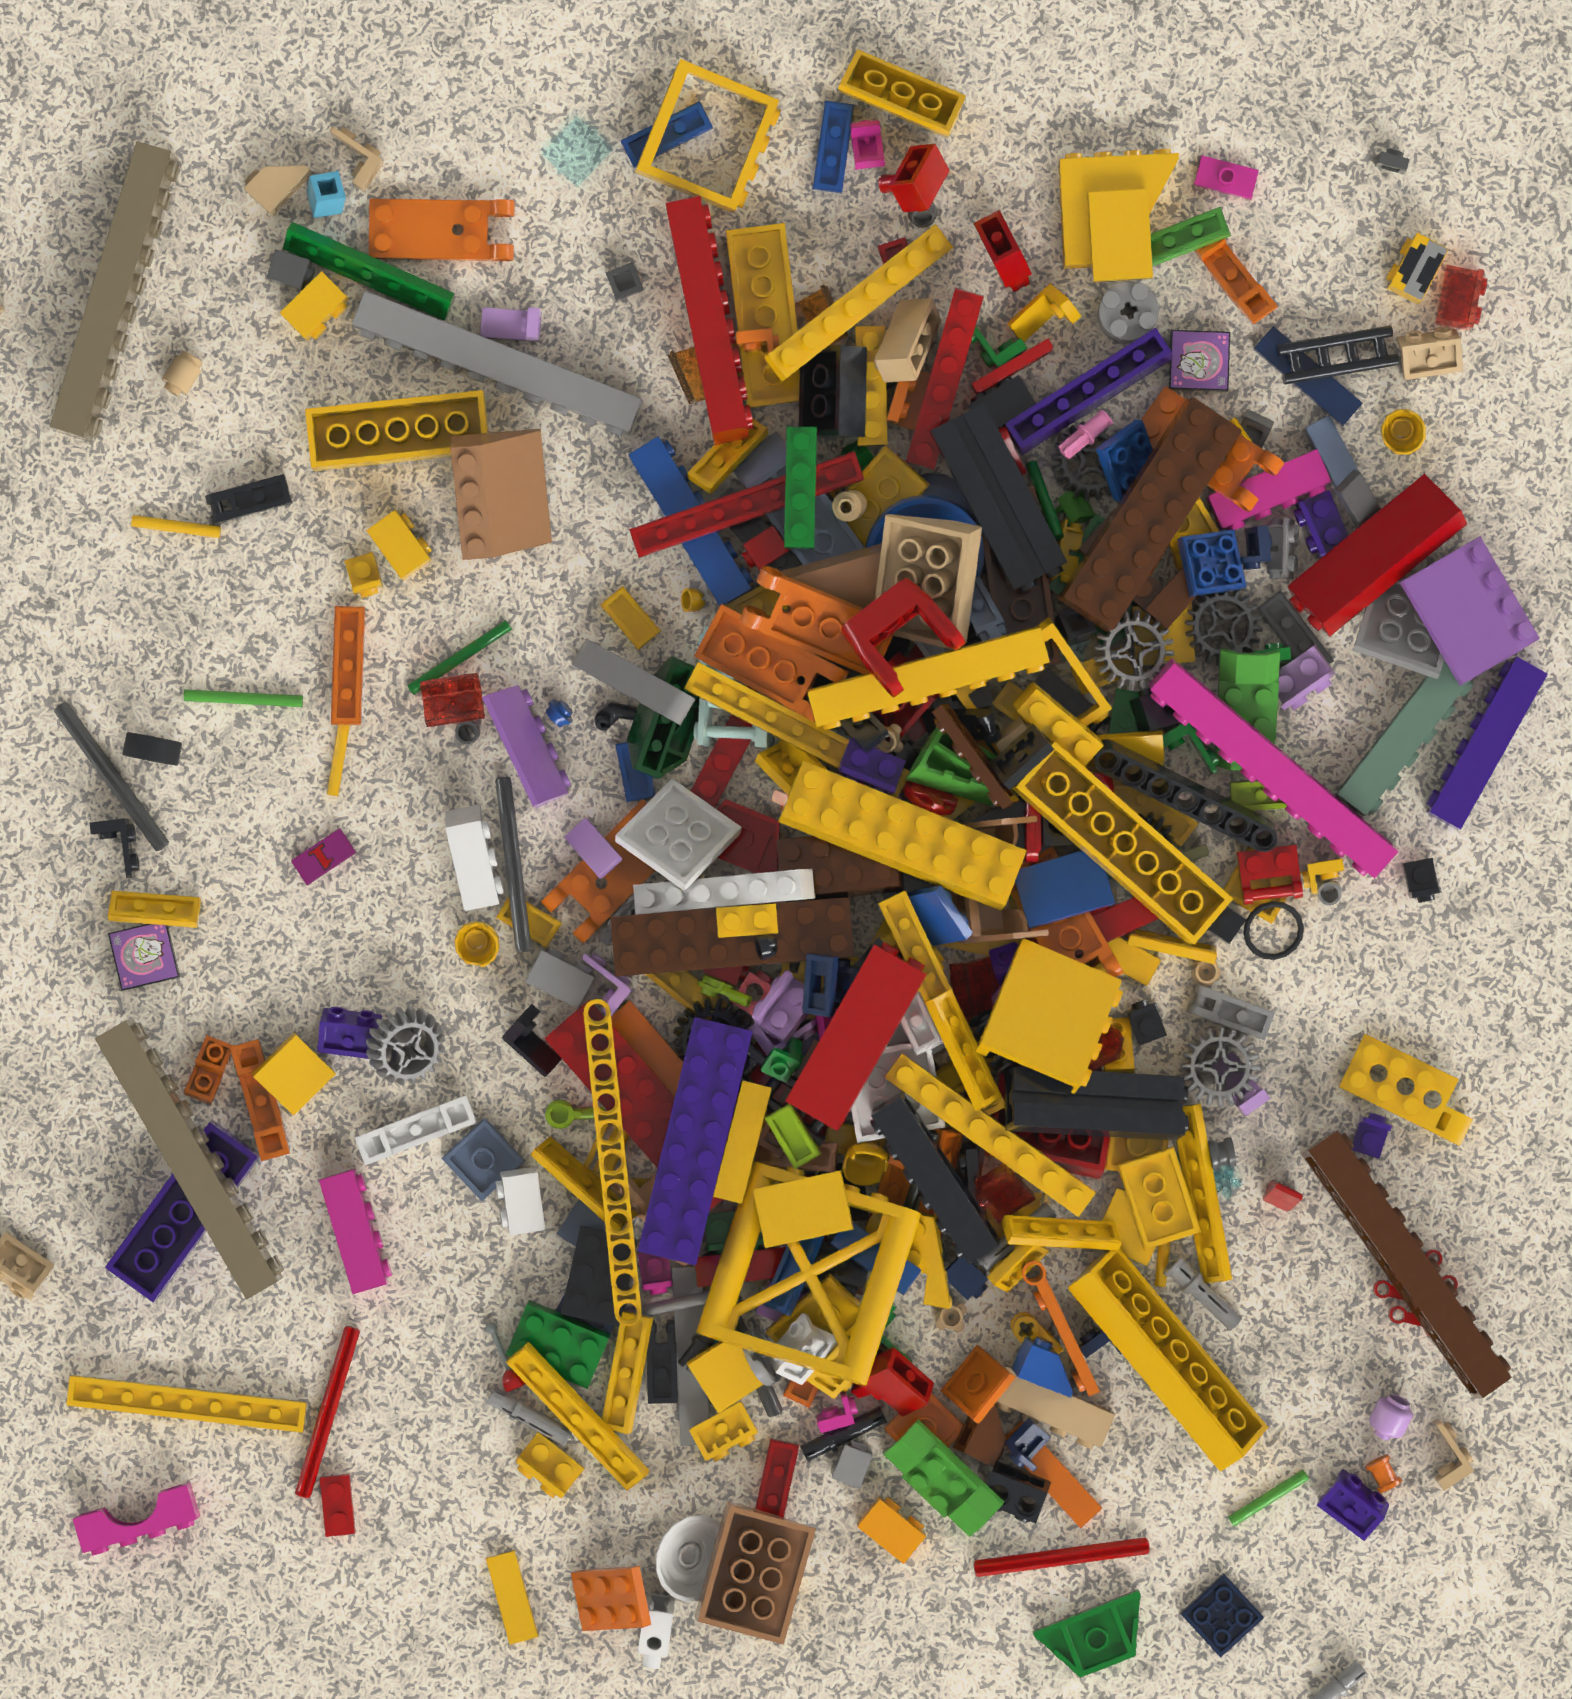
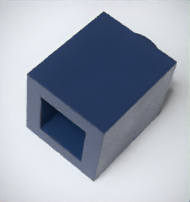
(966, 1278)

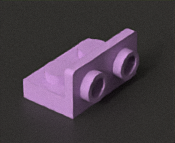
(1303, 675)
(781, 1009)

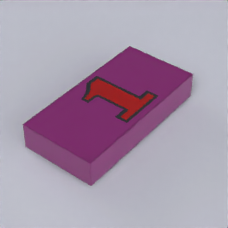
(323, 856)

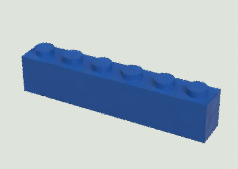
(672, 494)

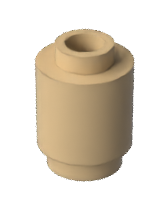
(182, 373)
(857, 502)

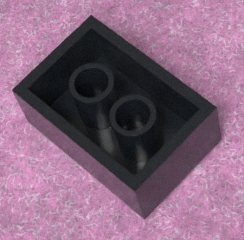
(834, 392)
(589, 1281)

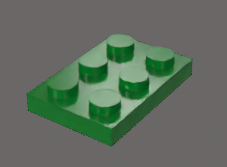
(563, 1342)

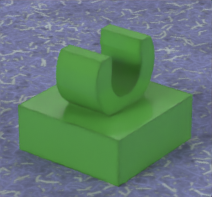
(1076, 508)

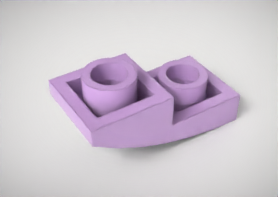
(593, 848)

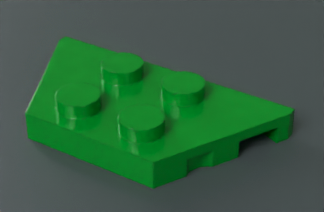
(1096, 1635)

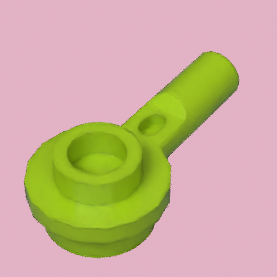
(712, 987)
(561, 1114)

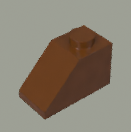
(982, 1440)

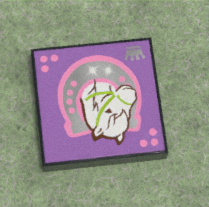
(1199, 360)
(143, 955)

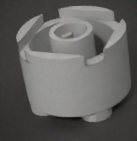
(1136, 297)

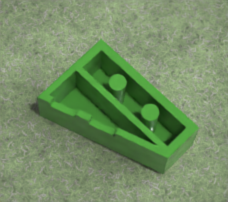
(944, 770)

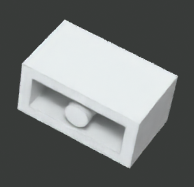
(521, 1201)

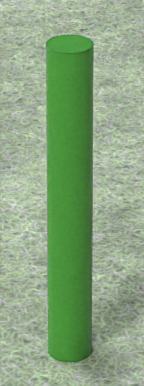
(1268, 1498)

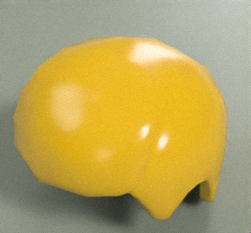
(1405, 424)
(474, 935)
(865, 1163)

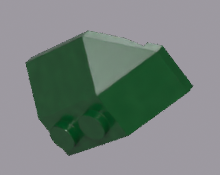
(657, 742)

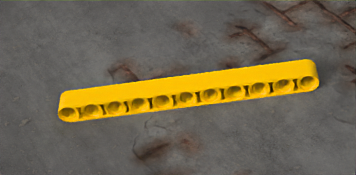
(618, 1176)

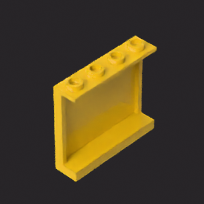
(1051, 1014)

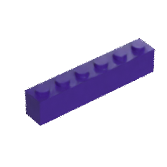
(1089, 391)
(1486, 742)

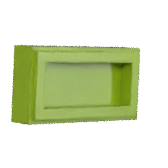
(792, 1135)

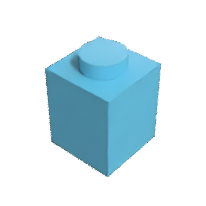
(325, 194)

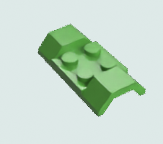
(1251, 689)
(943, 1479)

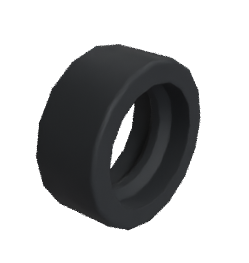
(152, 748)

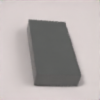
(1357, 498)

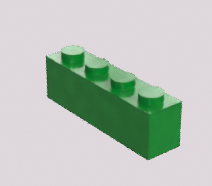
(800, 488)

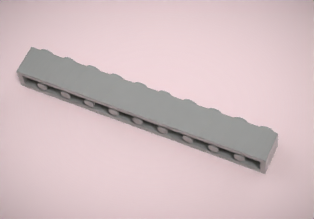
(497, 363)

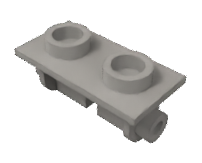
(1284, 537)

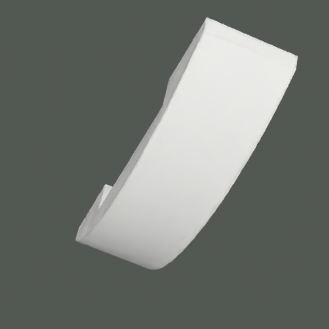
(415, 1130)

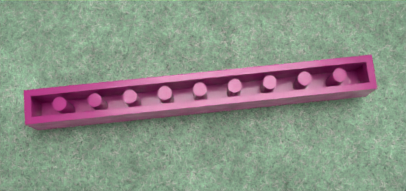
(1272, 768)

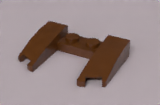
(1161, 603)

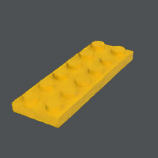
(762, 302)

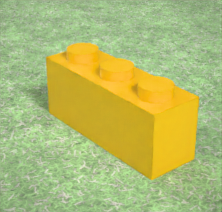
(1058, 723)

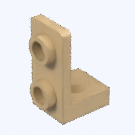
(363, 172)
(1452, 1473)

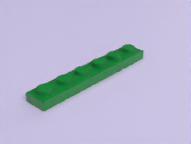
(368, 271)

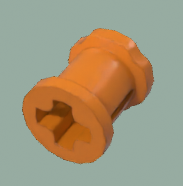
(1383, 1473)

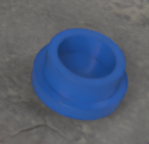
(559, 712)

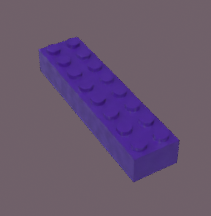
(695, 1141)

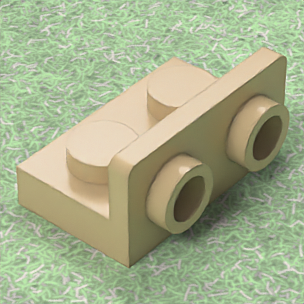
(1430, 353)
(22, 1267)

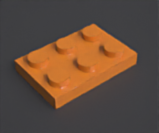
(611, 1598)

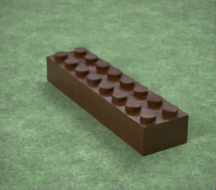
(1149, 514)
(691, 939)

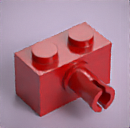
(916, 178)

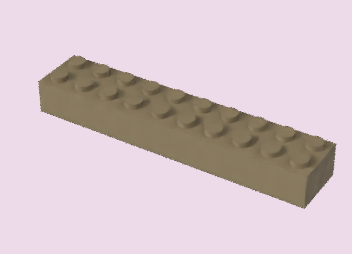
(115, 292)
(189, 1158)

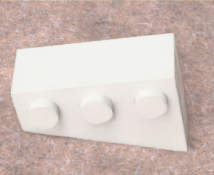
(472, 857)

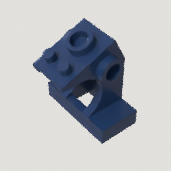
(837, 980)

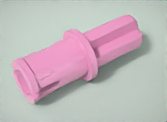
(1085, 434)

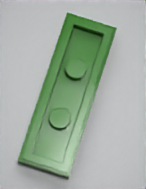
(1188, 236)

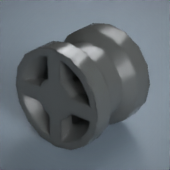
(1222, 1153)

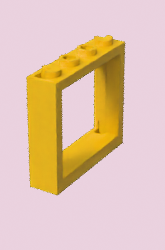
(749, 167)
(1094, 714)

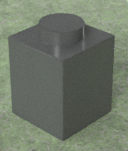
(290, 270)

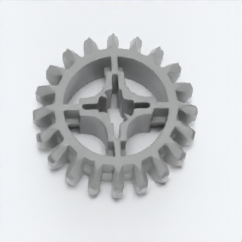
(1108, 655)
(1221, 1042)
(410, 1060)

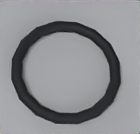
(1257, 910)

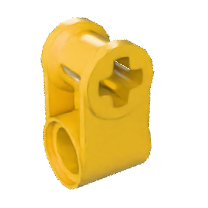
(1036, 1330)

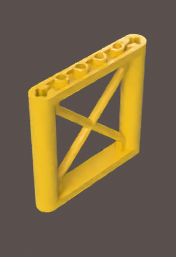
(855, 1354)

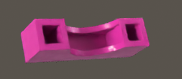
(100, 1529)

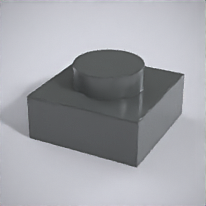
(1392, 161)
(624, 281)

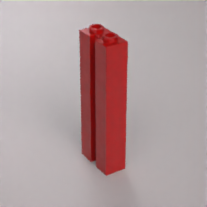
(1376, 555)
(857, 1035)

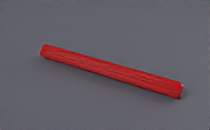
(327, 1411)
(1061, 1557)

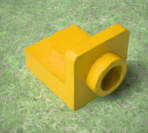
(364, 575)
(1327, 870)

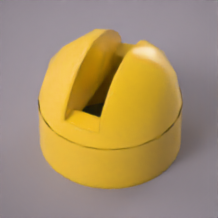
(692, 600)

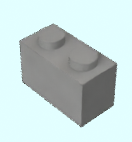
(561, 978)

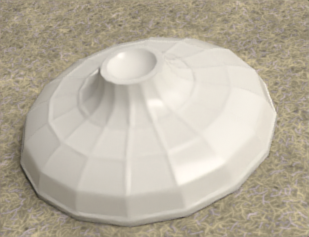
(685, 1556)

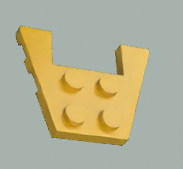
(927, 1255)

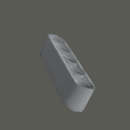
(633, 681)

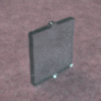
(577, 152)

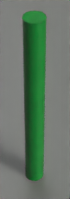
(462, 655)

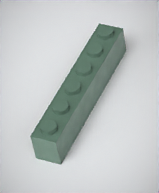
(1400, 740)

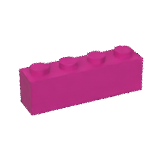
(1294, 479)
(354, 1230)

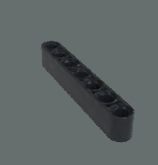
(1191, 807)

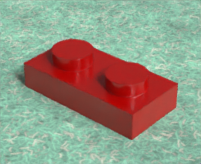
(337, 1505)

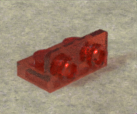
(1460, 298)
(452, 699)
(973, 985)

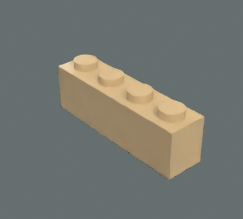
(1063, 1413)

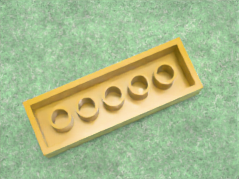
(392, 429)

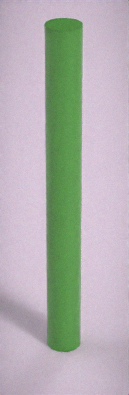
(243, 698)

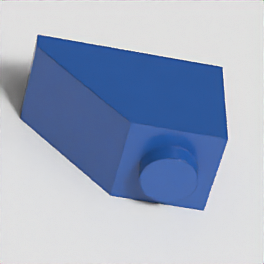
(1041, 1365)

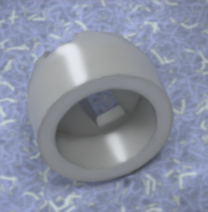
(1334, 897)

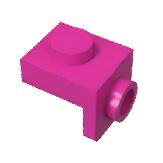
(867, 144)

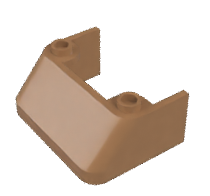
(985, 921)

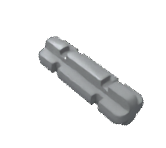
(629, 909)

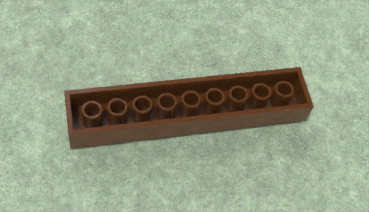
(1407, 1265)

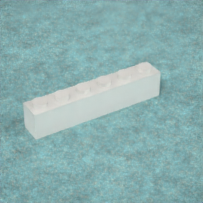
(725, 891)

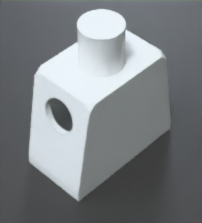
(656, 1637)

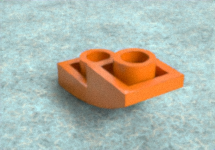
(208, 1070)

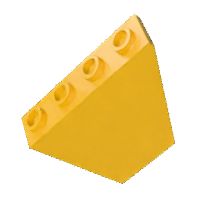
(1104, 173)

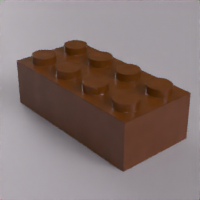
(836, 869)

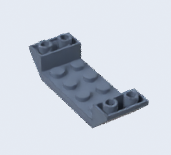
(831, 534)

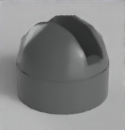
(463, 734)

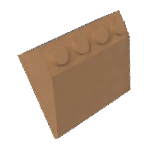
(500, 492)
(754, 1573)

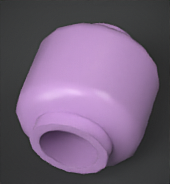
(1391, 1417)

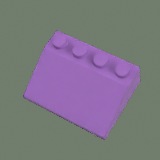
(1469, 610)
(526, 746)

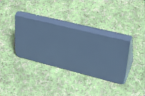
(1331, 448)

